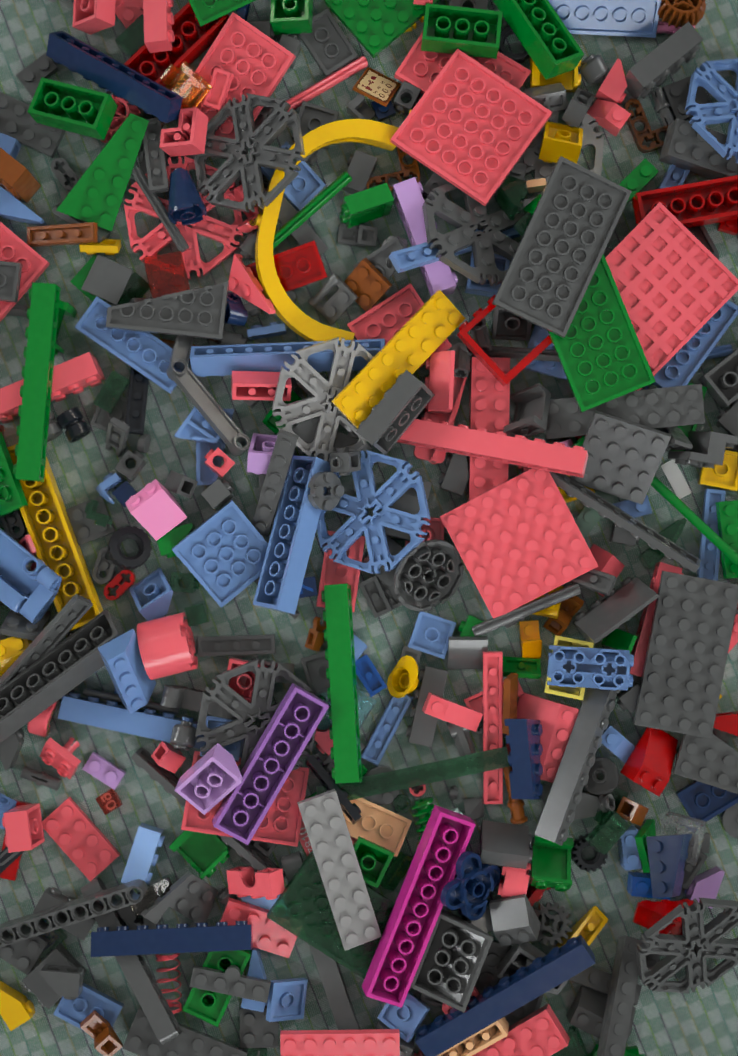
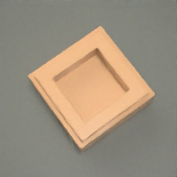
(536, 185)

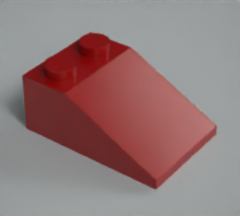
(652, 760)

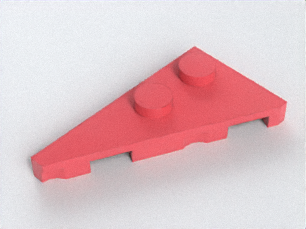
(247, 286)

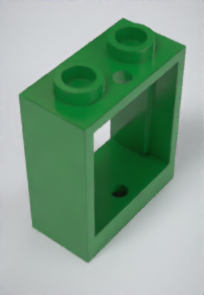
(366, 205)

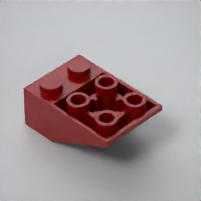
(649, 913)

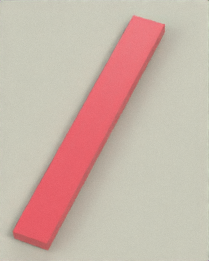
(492, 722)

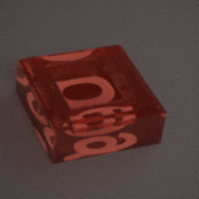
(109, 801)

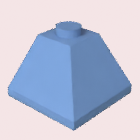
(152, 595)

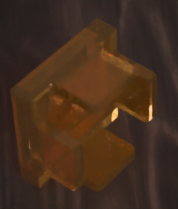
(186, 83)

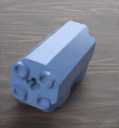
(590, 667)

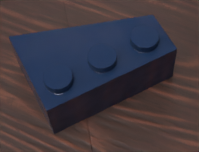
(667, 863)

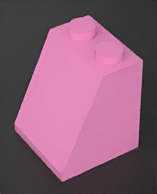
(156, 509)

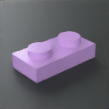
(104, 770)

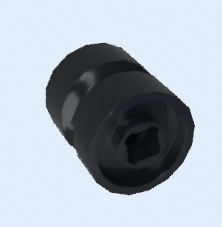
(72, 422)

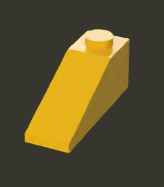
(587, 926)
(14, 1006)

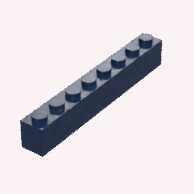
(114, 76)
(171, 940)

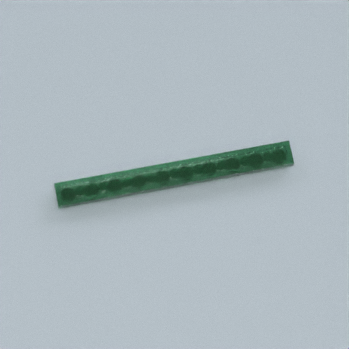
(425, 774)

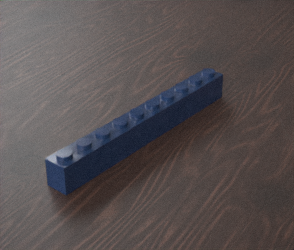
(505, 996)

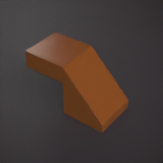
(567, 610)
(101, 1031)

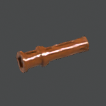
(515, 805)

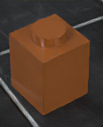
(632, 811)

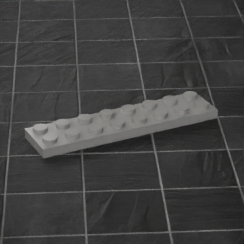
(339, 869)

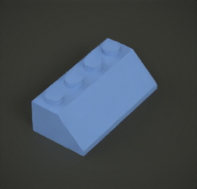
(127, 670)

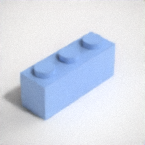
(143, 854)

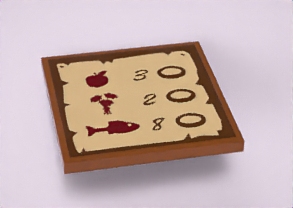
(376, 86)

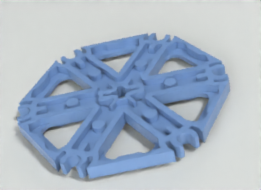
(715, 113)
(374, 531)

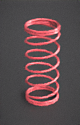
(166, 958)

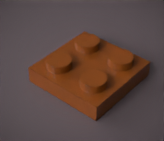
(367, 284)

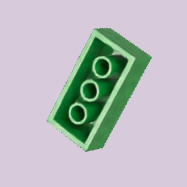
(291, 16)
(468, 29)
(72, 108)

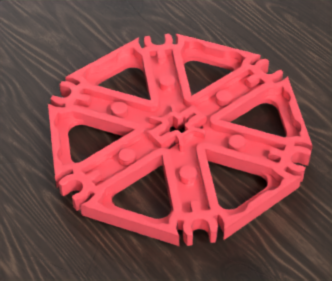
(208, 227)

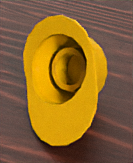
(403, 677)

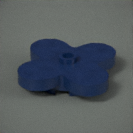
(471, 886)

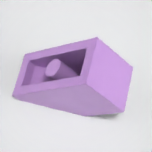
(705, 885)

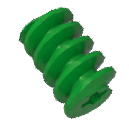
(423, 812)

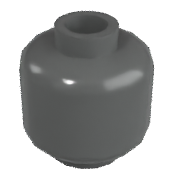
(593, 69)
(183, 736)

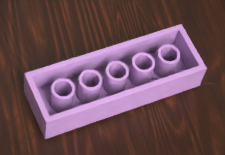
(409, 204)

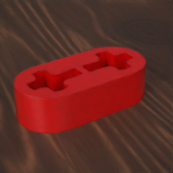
(122, 587)

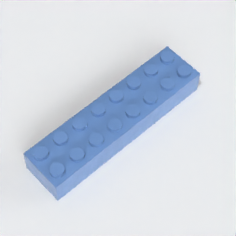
(290, 539)

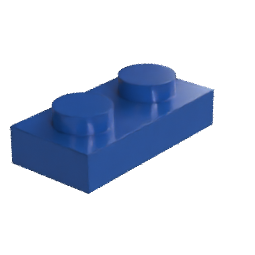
(369, 675)

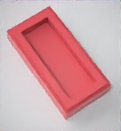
(220, 85)

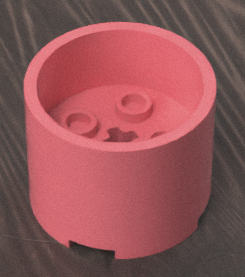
(166, 646)

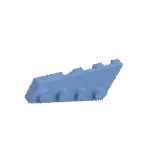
(204, 474)

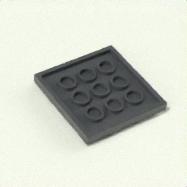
(622, 456)

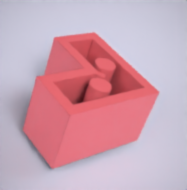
(188, 137)

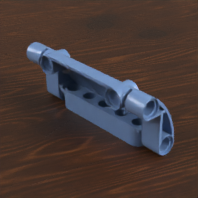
(20, 587)

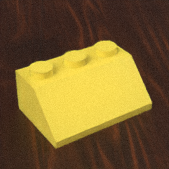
(570, 692)

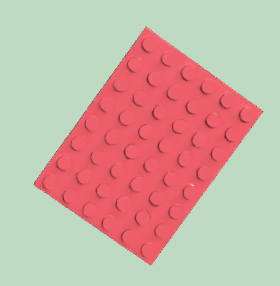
(667, 284)

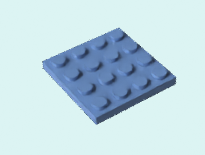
(224, 553)

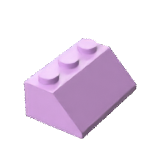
(209, 779)

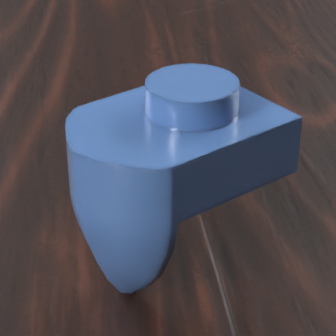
(109, 482)

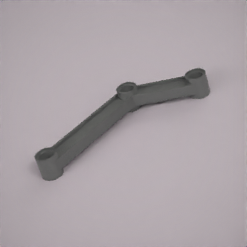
(202, 398)

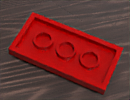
(297, 266)

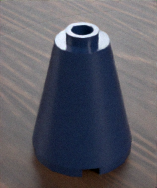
(184, 199)

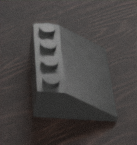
(614, 609)
(452, 961)

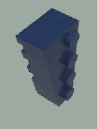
(525, 758)

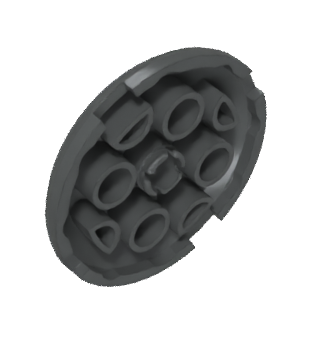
(441, 579)

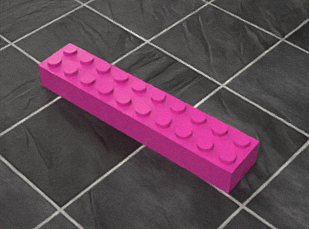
(417, 907)

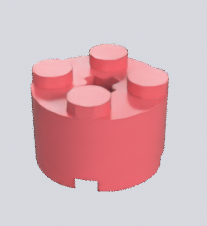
(514, 881)

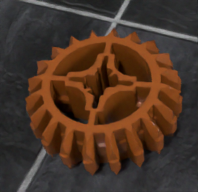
(681, 11)

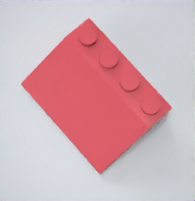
(557, 724)

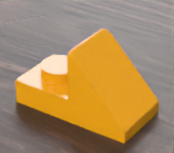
(530, 639)

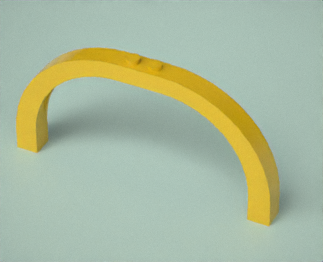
(341, 131)

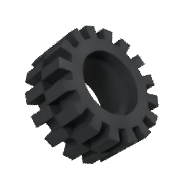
(582, 863)

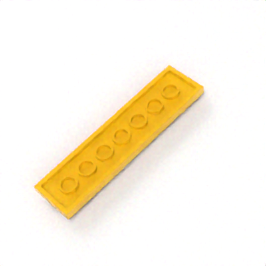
(404, 352)

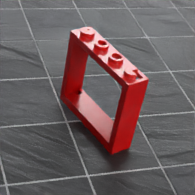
(484, 358)

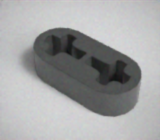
(62, 177)

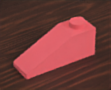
(452, 712)

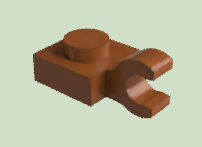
(316, 636)

